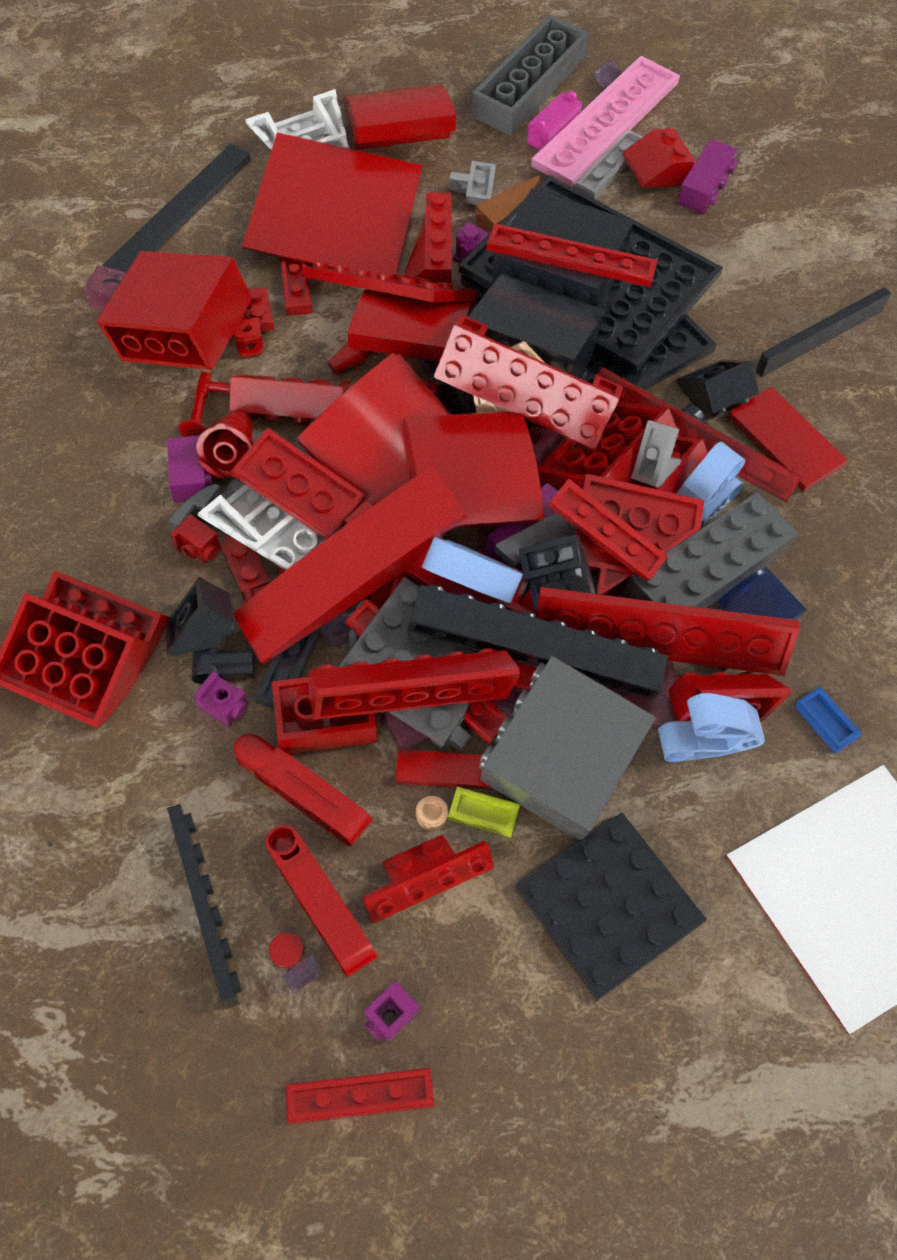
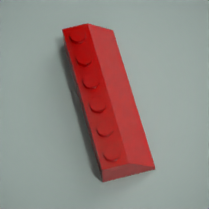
(411, 683)

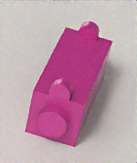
(553, 119)

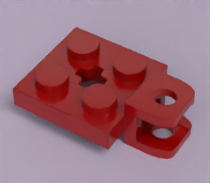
(253, 323)

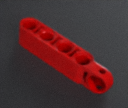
(302, 788)
(319, 900)

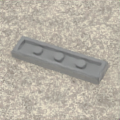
(607, 167)

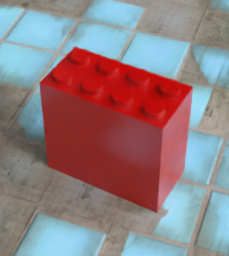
(175, 309)

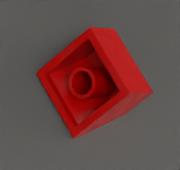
(659, 159)

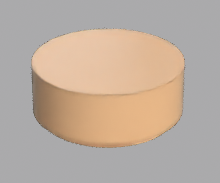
(431, 813)

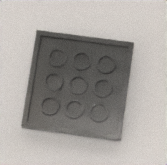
(389, 638)

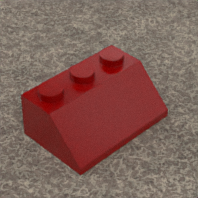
(758, 690)
(302, 734)

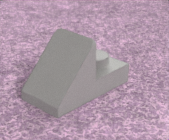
(654, 456)

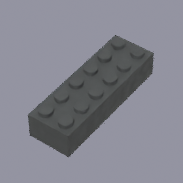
(529, 75)
(717, 556)

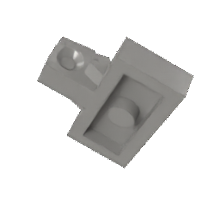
(476, 184)

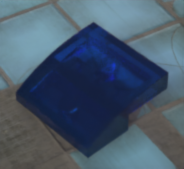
(762, 596)

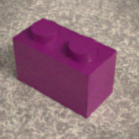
(184, 469)

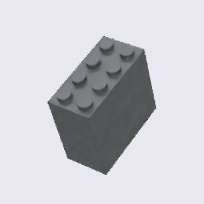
(565, 747)

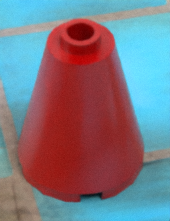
(225, 443)

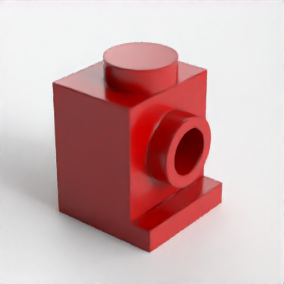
(196, 540)

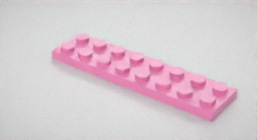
(605, 120)

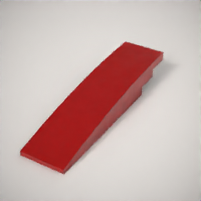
(350, 565)

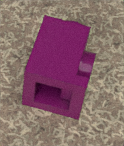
(467, 240)
(227, 710)
(391, 1000)

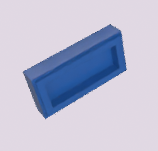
(827, 720)

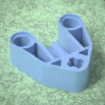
(715, 480)
(472, 569)
(716, 729)

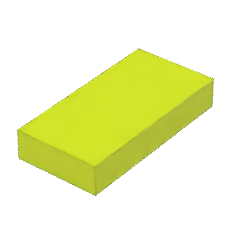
(483, 812)

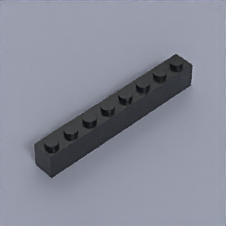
(532, 640)

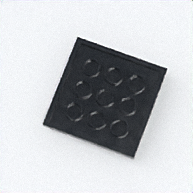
(610, 905)

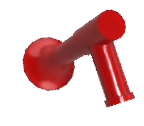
(193, 426)

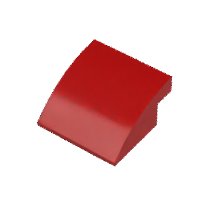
(400, 116)
(404, 324)
(364, 429)
(618, 451)
(483, 462)
(78, 648)

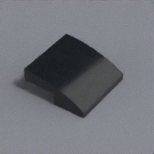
(556, 566)

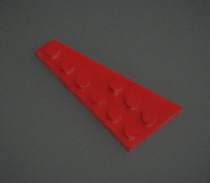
(393, 284)

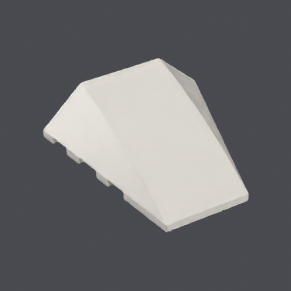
(320, 124)
(261, 526)

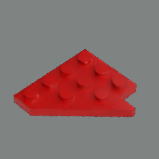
(655, 514)

